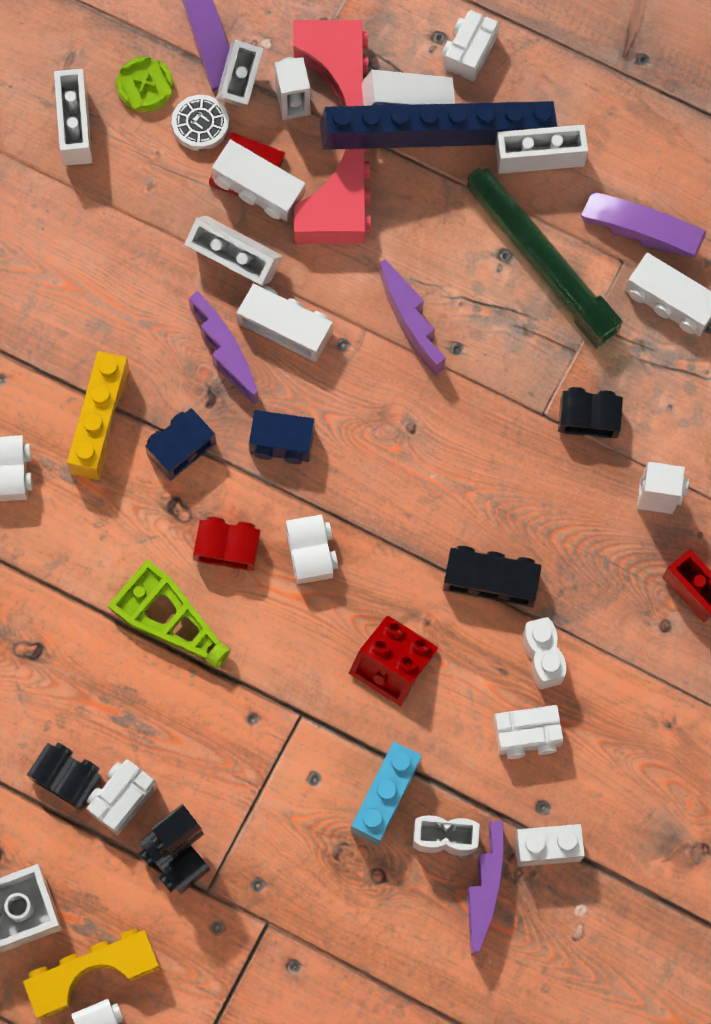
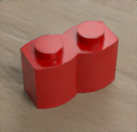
(226, 544)

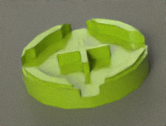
(144, 84)

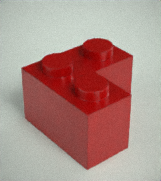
(692, 582)

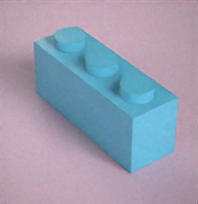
(386, 793)

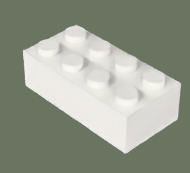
(26, 908)

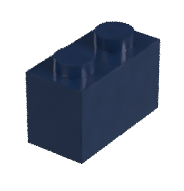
(281, 436)
(180, 443)

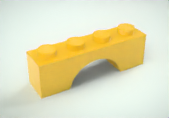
(94, 423)
(52, 989)

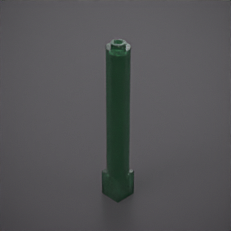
(591, 312)

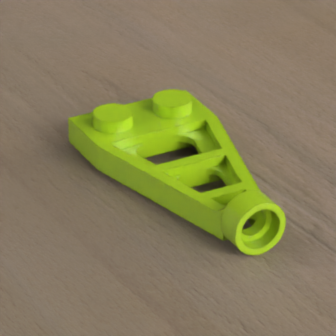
(141, 593)

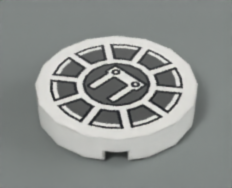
(200, 122)

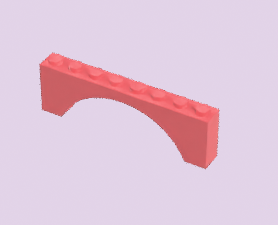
(338, 207)

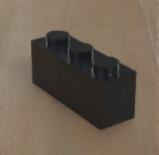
(492, 576)

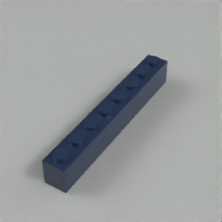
(429, 124)

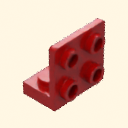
(392, 660)

